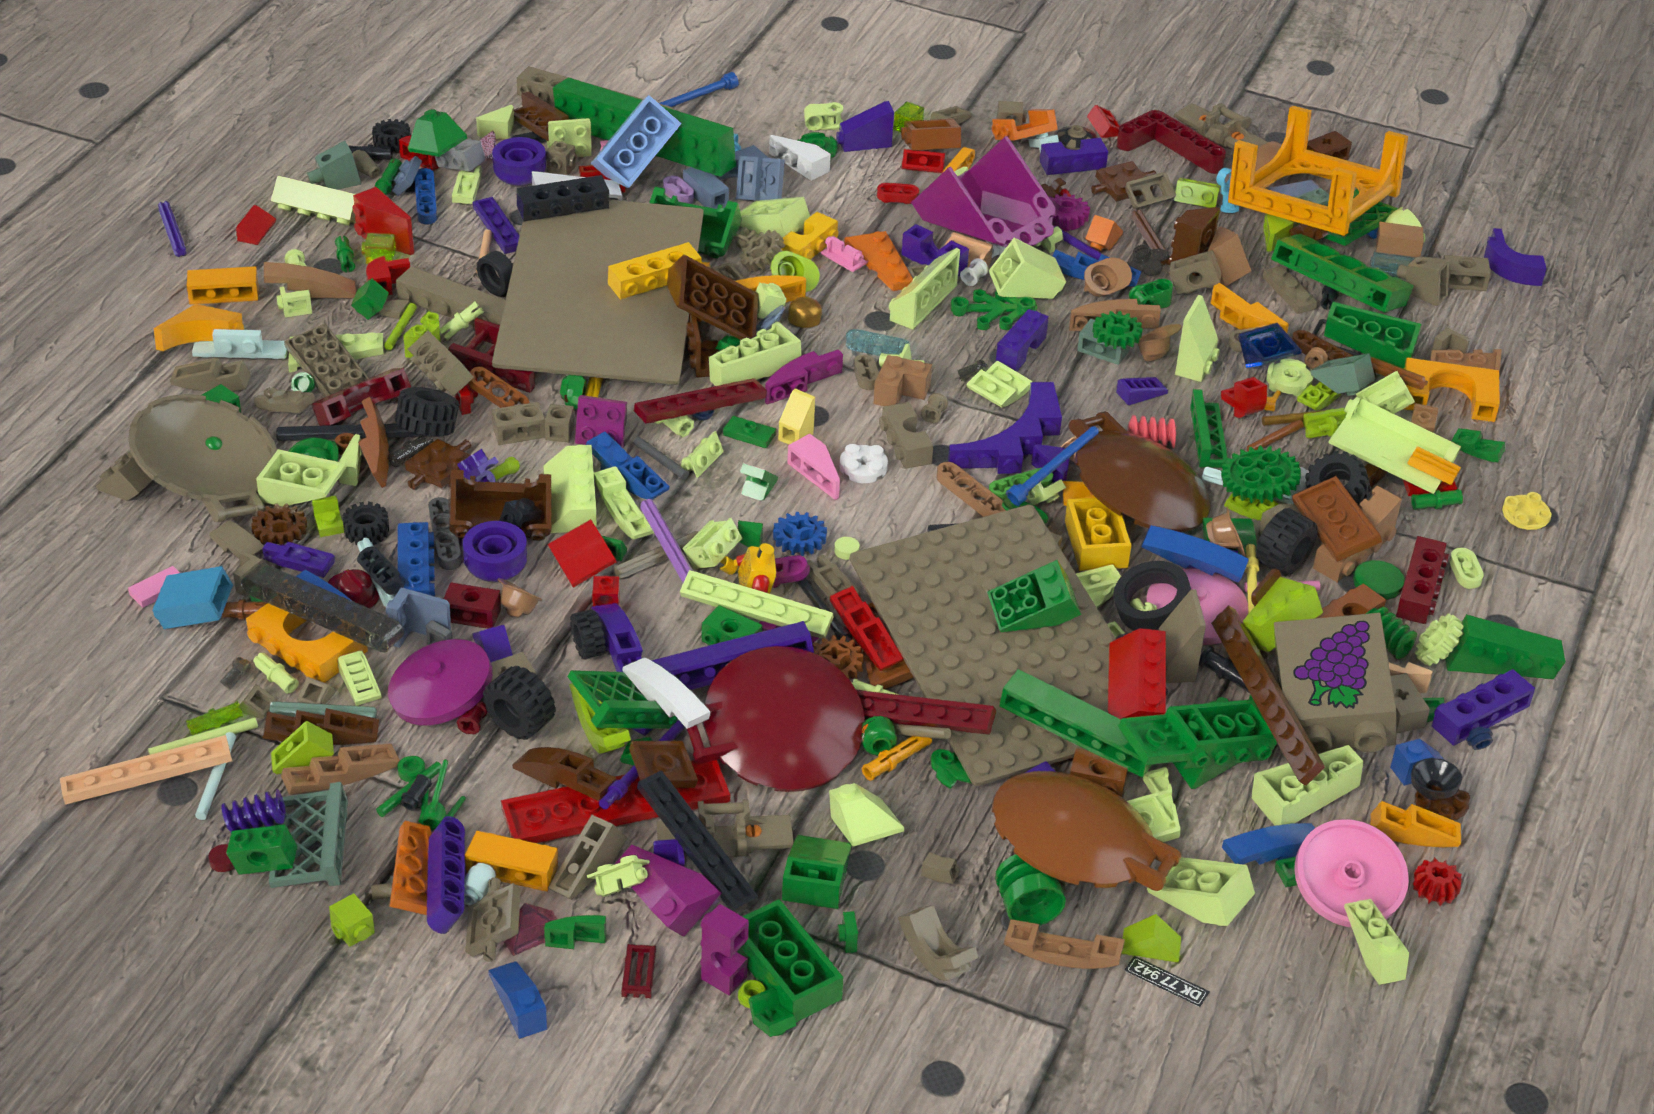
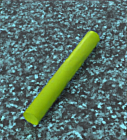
(400, 326)

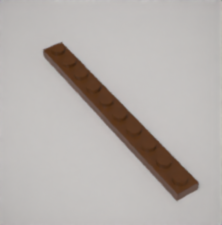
(1268, 696)

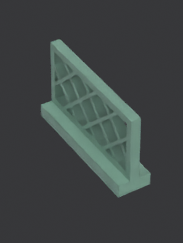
(332, 840)

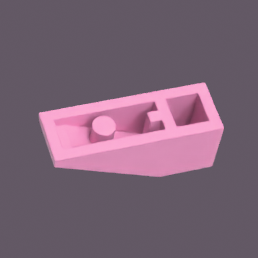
(814, 462)

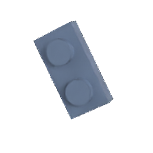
(406, 176)

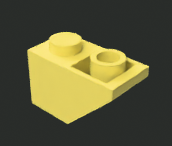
(797, 417)

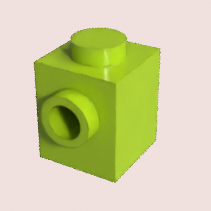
(351, 920)

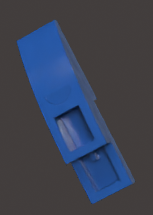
(638, 475)

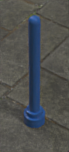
(728, 81)
(1018, 493)

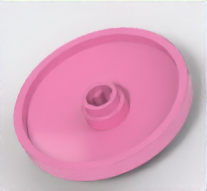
(1214, 596)
(1349, 864)

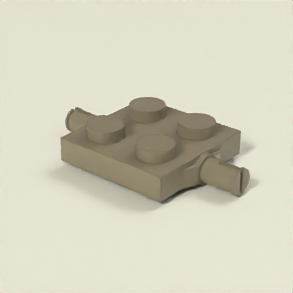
(493, 919)

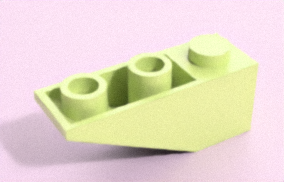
(1378, 943)

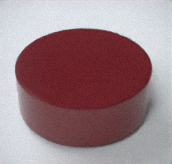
(219, 860)

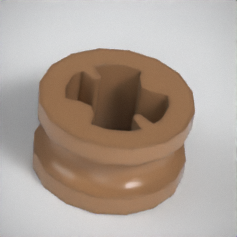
(1315, 352)

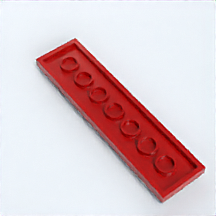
(566, 811)

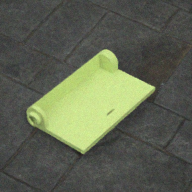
(1390, 442)

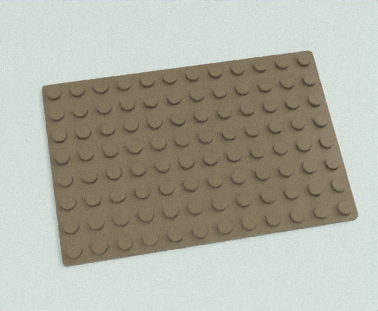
(567, 316)
(944, 626)

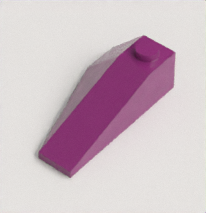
(673, 891)

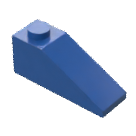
(520, 999)

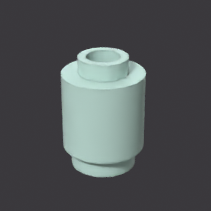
(477, 883)

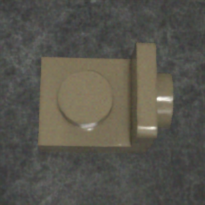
(247, 563)

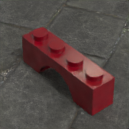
(347, 401)

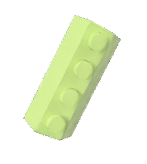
(314, 199)
(926, 290)
(571, 488)

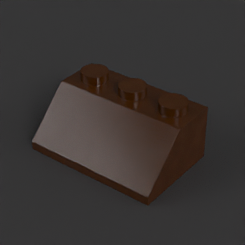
(1194, 233)

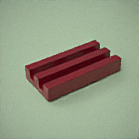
(637, 989)

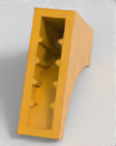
(195, 325)

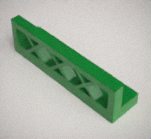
(1203, 435)

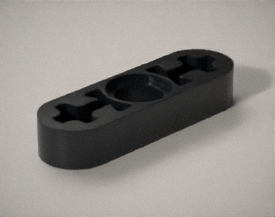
(380, 562)

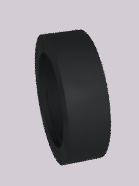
(1144, 575)

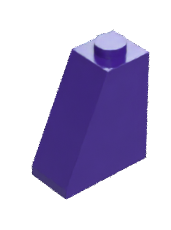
(868, 129)

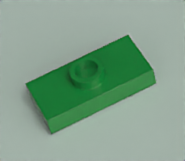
(749, 432)

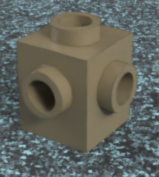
(561, 158)

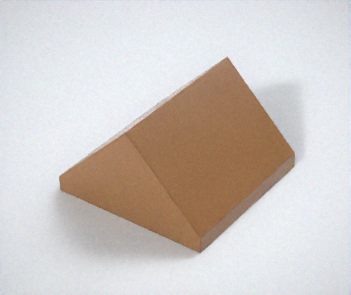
(1399, 239)
(1229, 256)

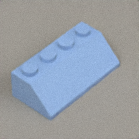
(636, 142)

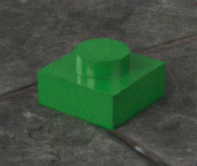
(848, 932)

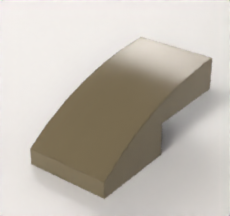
(236, 539)

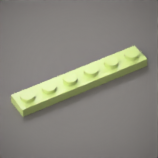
(755, 603)

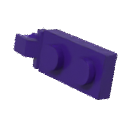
(299, 558)

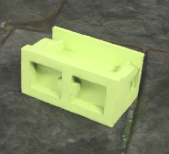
(1388, 393)
(712, 543)

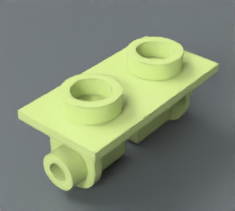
(703, 455)
(609, 875)

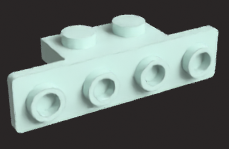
(239, 345)

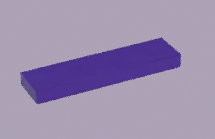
(498, 223)

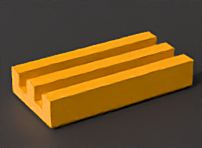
(1434, 465)

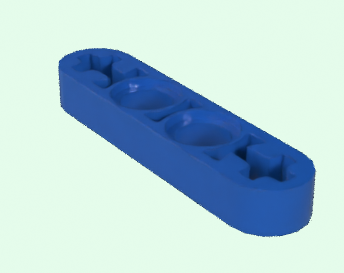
(425, 193)

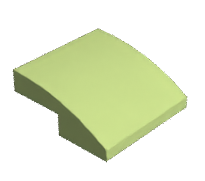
(1000, 384)

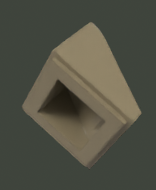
(315, 692)
(257, 702)

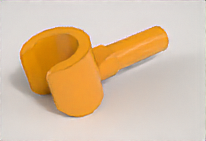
(1271, 401)

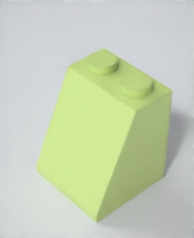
(1026, 272)

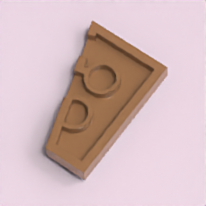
(1474, 359)

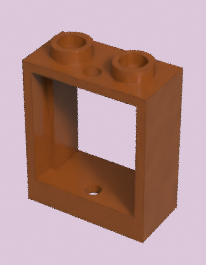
(931, 134)

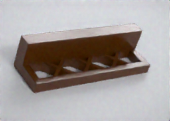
(536, 114)

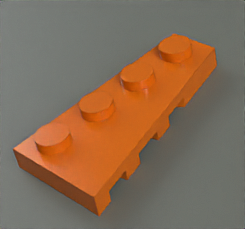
(882, 258)
(411, 868)

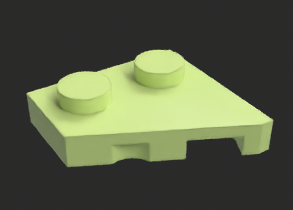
(1099, 583)

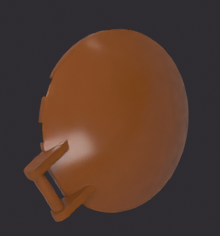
(1079, 831)

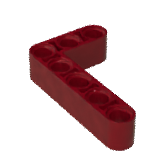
(1174, 135)

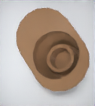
(1107, 277)
(1157, 342)
(1223, 533)
(517, 599)

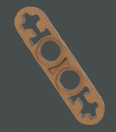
(952, 475)

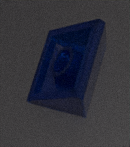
(1266, 345)

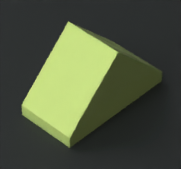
(499, 121)

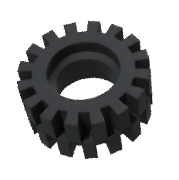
(389, 133)
(355, 517)
(587, 634)

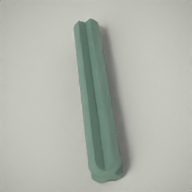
(290, 708)

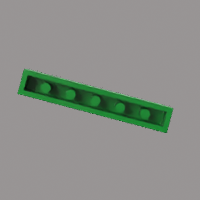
(1070, 719)

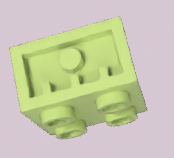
(572, 132)

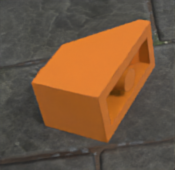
(1103, 233)

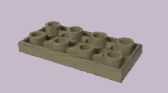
(325, 360)

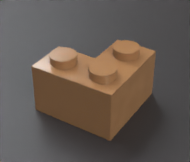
(900, 378)

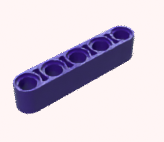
(446, 875)

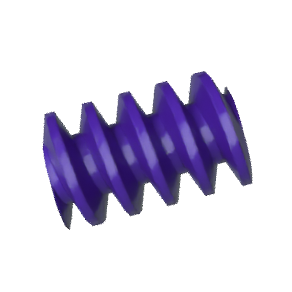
(255, 814)

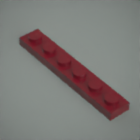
(699, 400)
(929, 712)

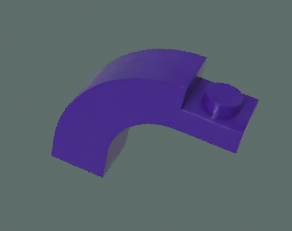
(1511, 264)

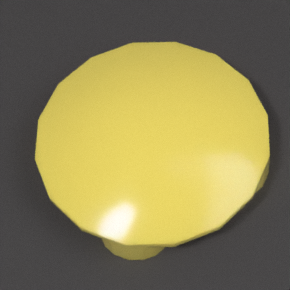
(1526, 511)

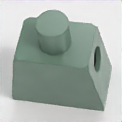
(335, 168)

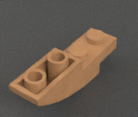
(1146, 314)

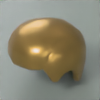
(804, 312)

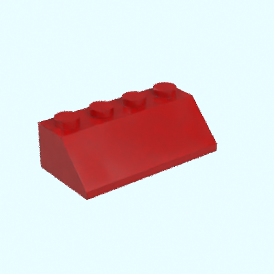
(1137, 674)

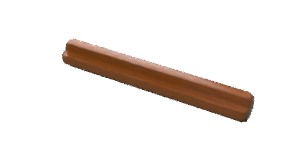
(1408, 377)

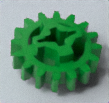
(1117, 330)

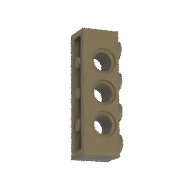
(439, 364)

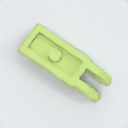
(466, 186)

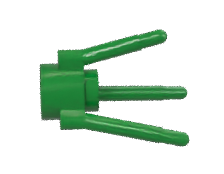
(433, 813)

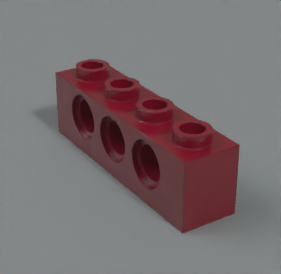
(1421, 580)

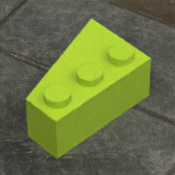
(1283, 602)

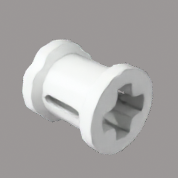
(971, 274)

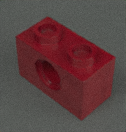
(473, 605)

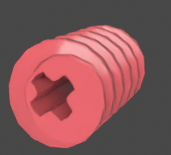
(1154, 431)

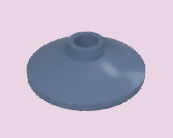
(773, 317)

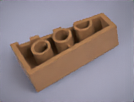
(1382, 513)

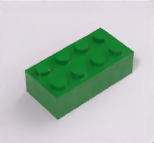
(790, 961)

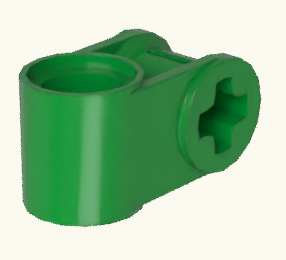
(1153, 293)

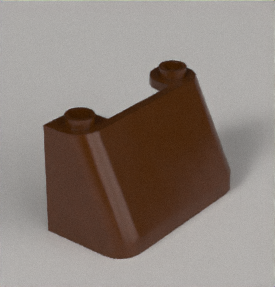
(482, 502)

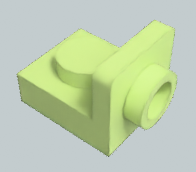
(294, 302)

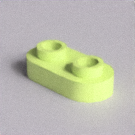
(1466, 568)

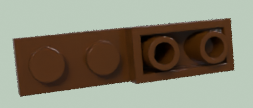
(565, 767)

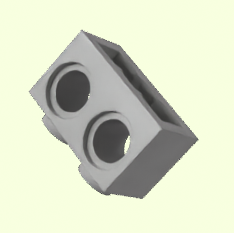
(463, 156)

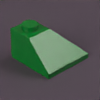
(435, 134)

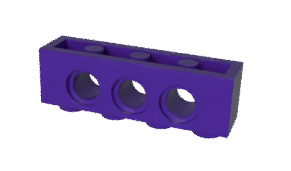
(1483, 706)

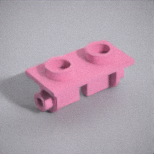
(846, 257)

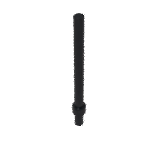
(819, 603)

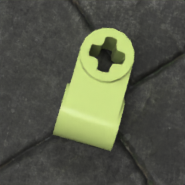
(823, 116)

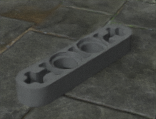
(444, 533)

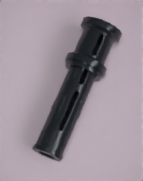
(1221, 666)

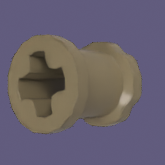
(934, 408)

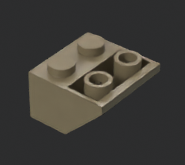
(124, 478)

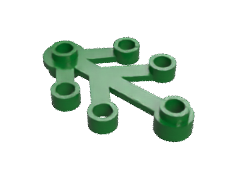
(995, 307)

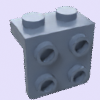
(416, 610)

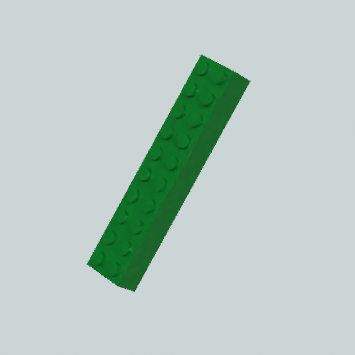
(694, 143)

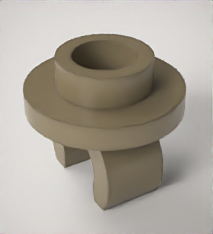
(744, 237)

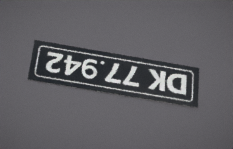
(1167, 981)

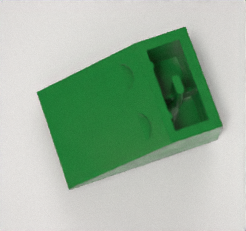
(1035, 600)
(816, 871)

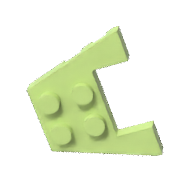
(1158, 807)

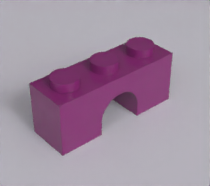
(722, 937)

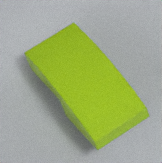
(1318, 396)
(1247, 509)

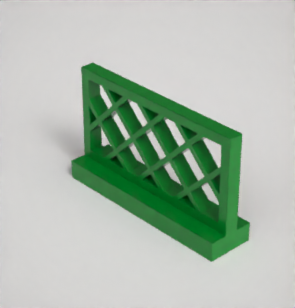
(1359, 226)
(623, 711)

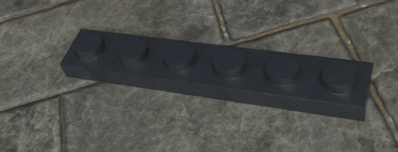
(697, 841)

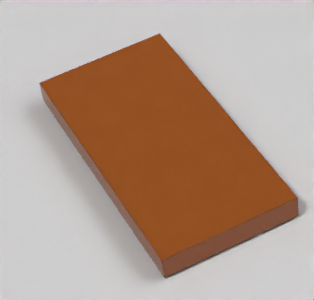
(1339, 519)

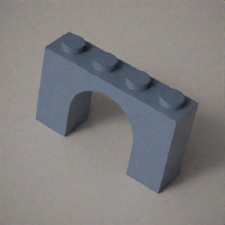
(709, 188)

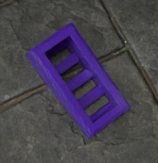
(1135, 389)

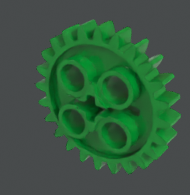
(1261, 474)

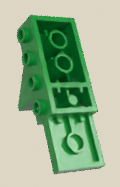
(1201, 738)

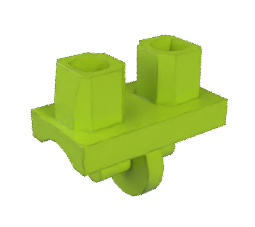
(1323, 422)

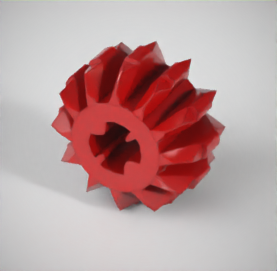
(1437, 881)

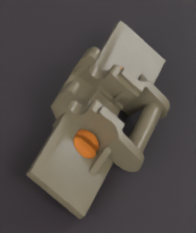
(1209, 126)
(747, 832)

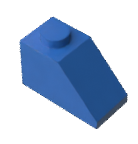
(1407, 755)

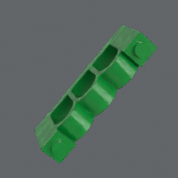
(1342, 272)

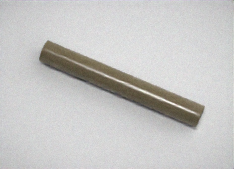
(922, 731)

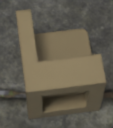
(1451, 340)

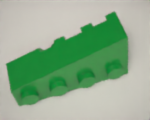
(1373, 333)
(1498, 648)

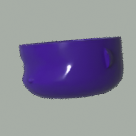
(517, 158)
(495, 551)

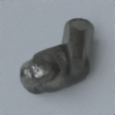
(972, 370)
(239, 670)

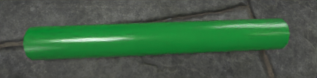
(396, 799)

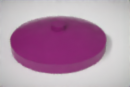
(440, 682)

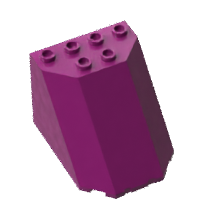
(990, 200)

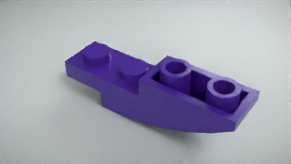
(618, 635)

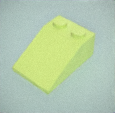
(775, 214)
(1197, 343)
(297, 478)
(1207, 889)

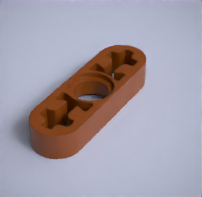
(496, 382)

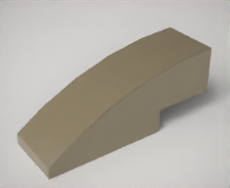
(211, 373)

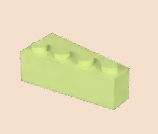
(755, 356)
(1289, 801)

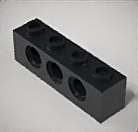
(562, 198)

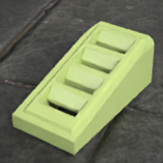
(352, 458)
(353, 664)

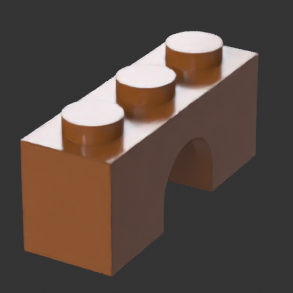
(1354, 602)

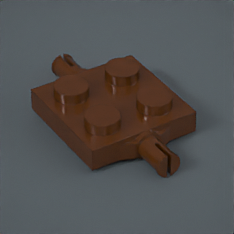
(1114, 179)
(436, 462)

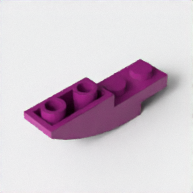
(801, 372)

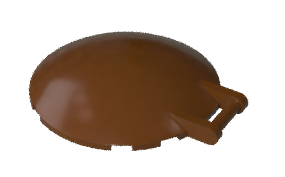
(1140, 477)

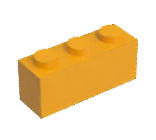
(222, 285)
(514, 859)

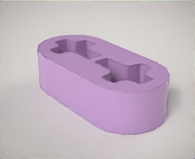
(678, 187)

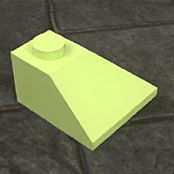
(862, 814)

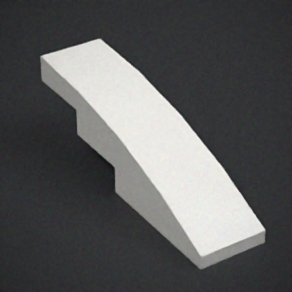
(667, 691)

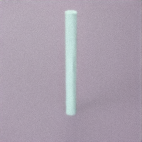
(213, 783)

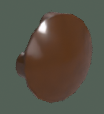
(1451, 807)

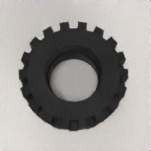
(427, 411)
(1344, 468)
(1286, 541)
(519, 702)

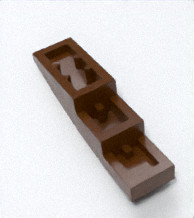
(344, 726)

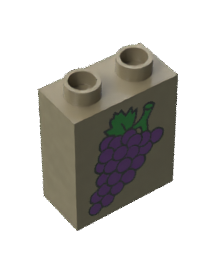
(1338, 680)

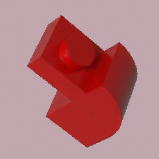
(386, 272)
(1246, 397)

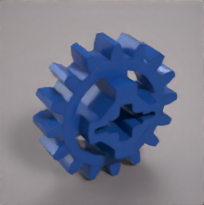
(799, 533)

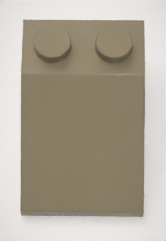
(1184, 639)

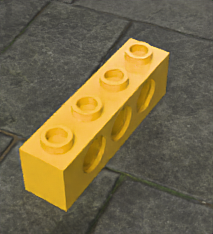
(646, 271)

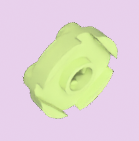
(1279, 377)

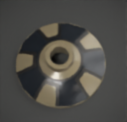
(1072, 136)

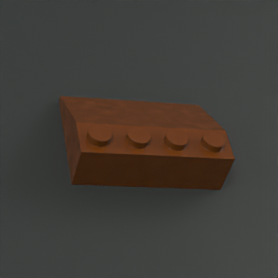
(713, 297)

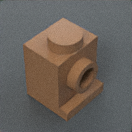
(1424, 416)

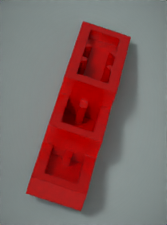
(866, 629)

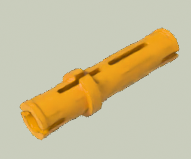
(889, 759)

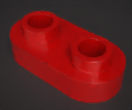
(897, 192)

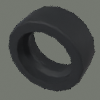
(486, 272)

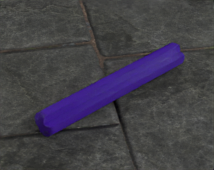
(172, 229)

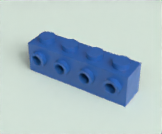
(416, 557)

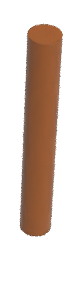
(1277, 435)

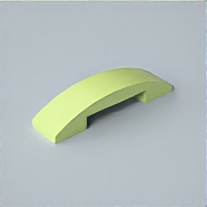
(620, 504)

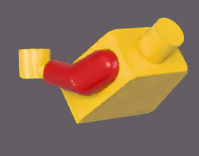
(755, 569)

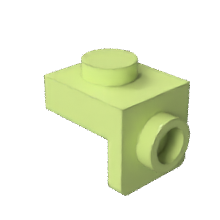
(1048, 493)

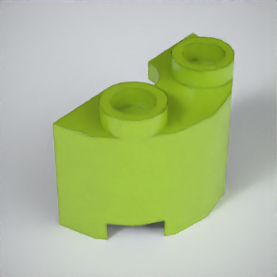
(430, 323)

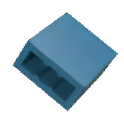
(192, 597)

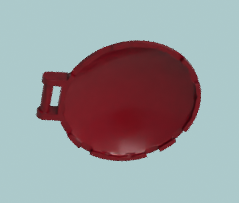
(781, 719)

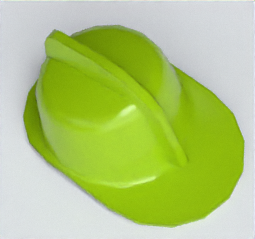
(792, 264)

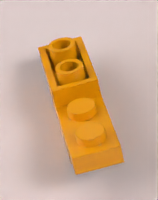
(1240, 313)

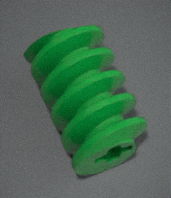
(1397, 636)

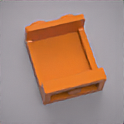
(1040, 122)

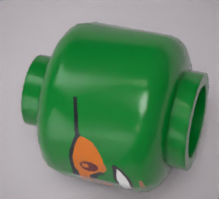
(878, 735)

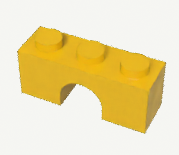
(816, 231)

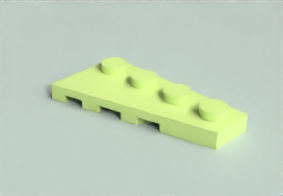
(356, 344)

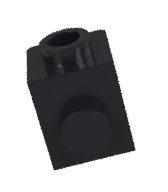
(520, 511)

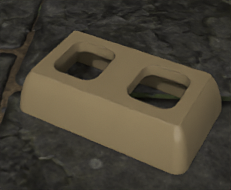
(1144, 185)

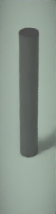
(661, 458)

